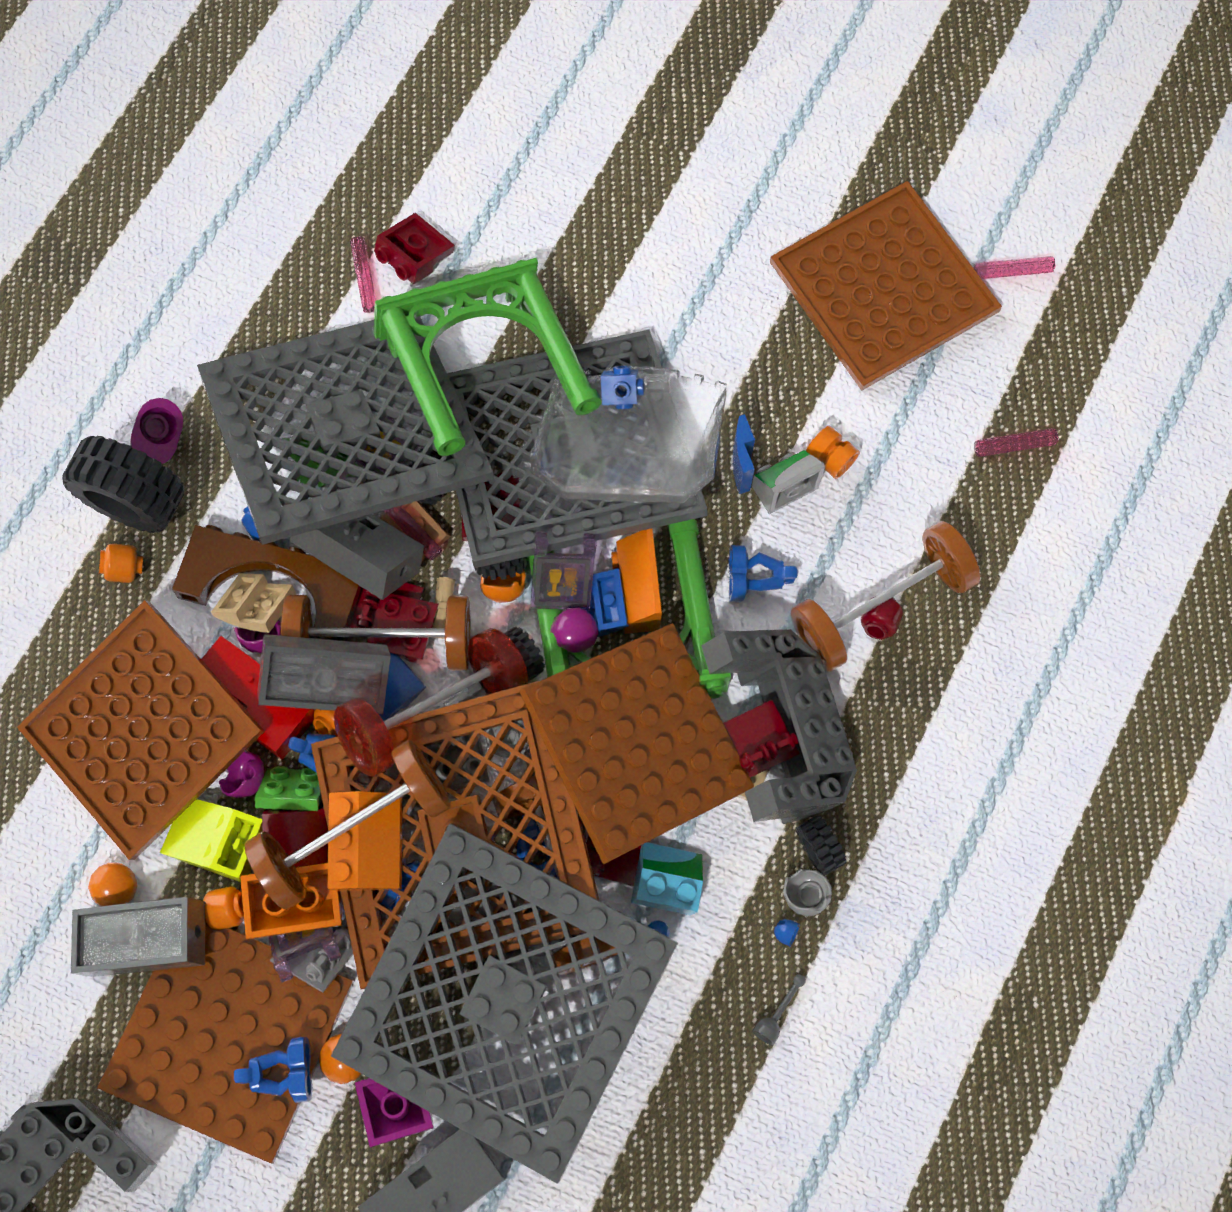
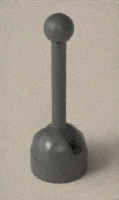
(768, 1028)

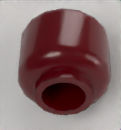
(882, 620)

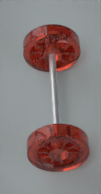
(366, 737)

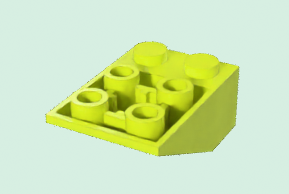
(212, 838)

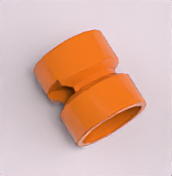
(834, 453)

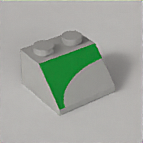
(787, 480)

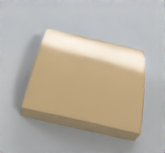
(252, 602)

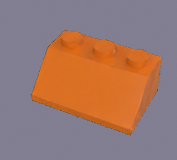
(640, 581)
(369, 852)
(318, 910)

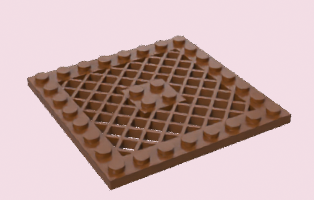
(562, 823)

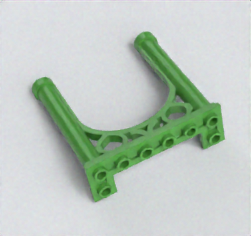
(529, 306)
(696, 610)

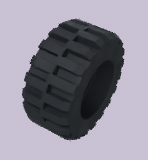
(123, 484)

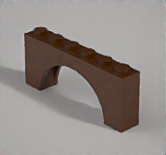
(219, 556)

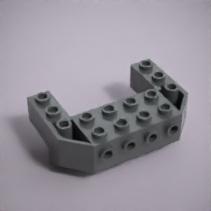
(799, 687)
(49, 1134)

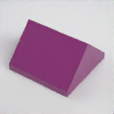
(388, 1114)

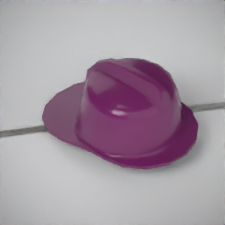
(157, 429)

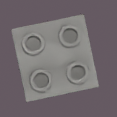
(315, 967)

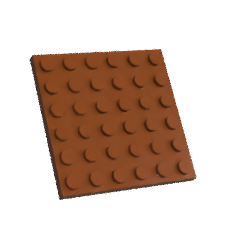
(885, 285)
(140, 730)
(636, 741)
(206, 1024)

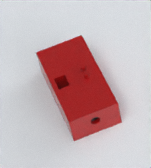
(241, 677)

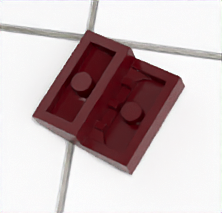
(297, 829)

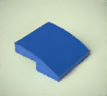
(742, 453)
(608, 602)
(401, 688)

